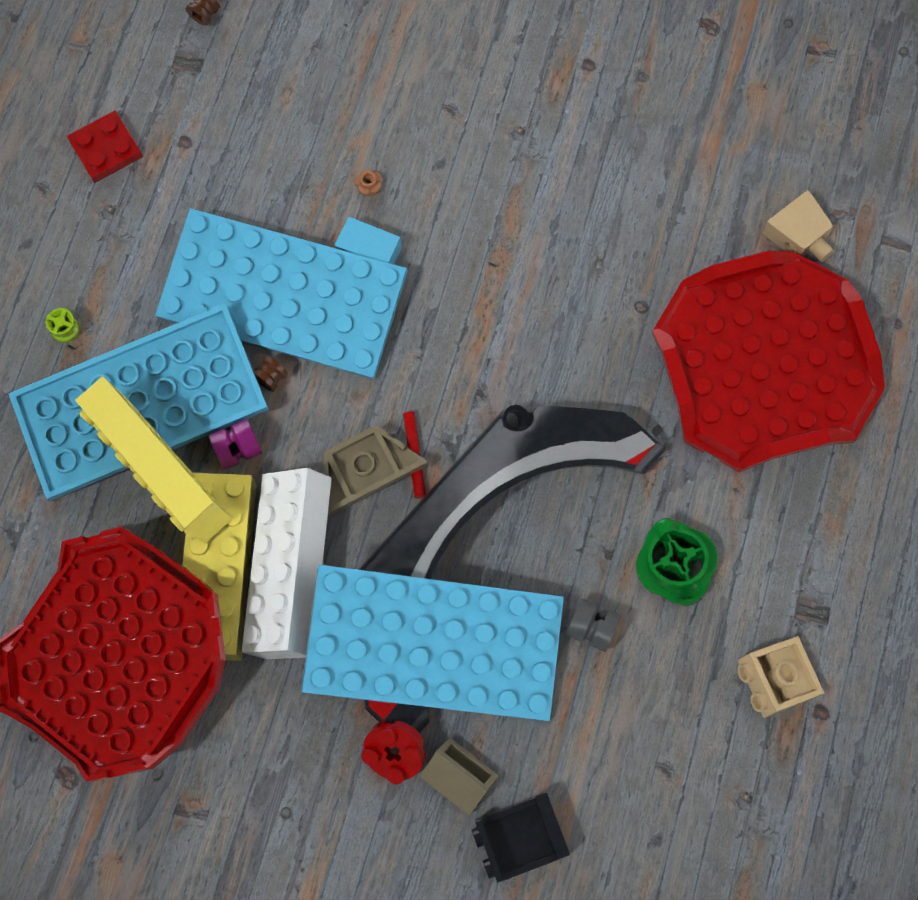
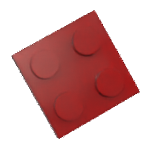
(104, 146)

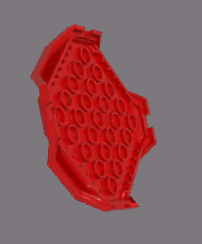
(769, 358)
(114, 656)

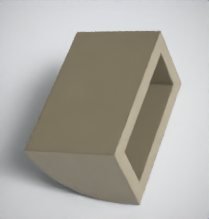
(459, 776)

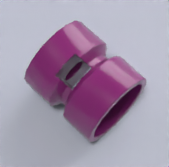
(245, 439)

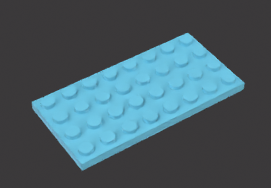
(285, 292)
(179, 379)
(432, 643)

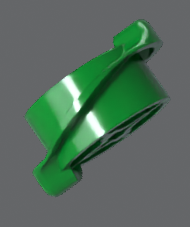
(700, 548)

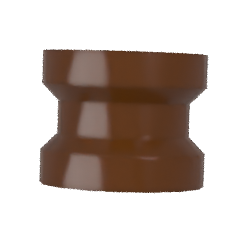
(202, 10)
(270, 373)

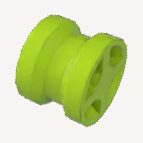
(62, 318)

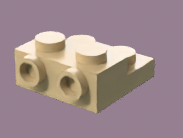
(779, 677)

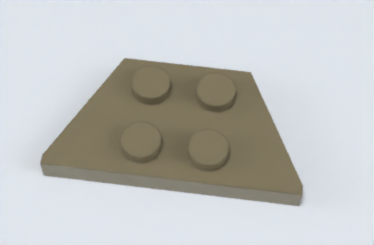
(367, 466)

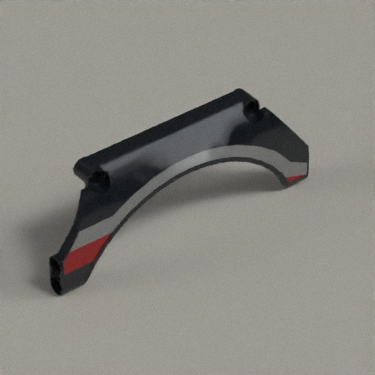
(497, 460)

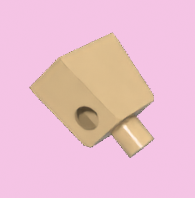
(801, 228)

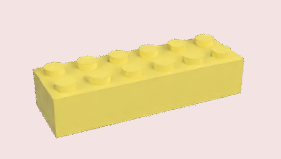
(152, 461)
(225, 558)

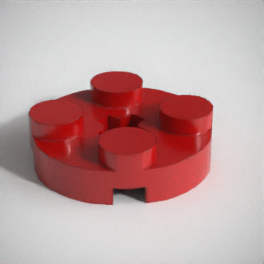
(386, 764)

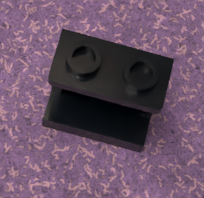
(520, 839)

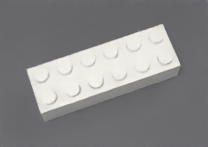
(285, 562)

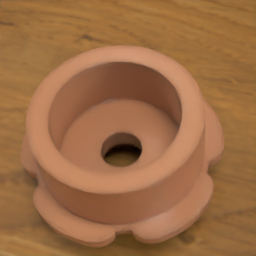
(371, 188)

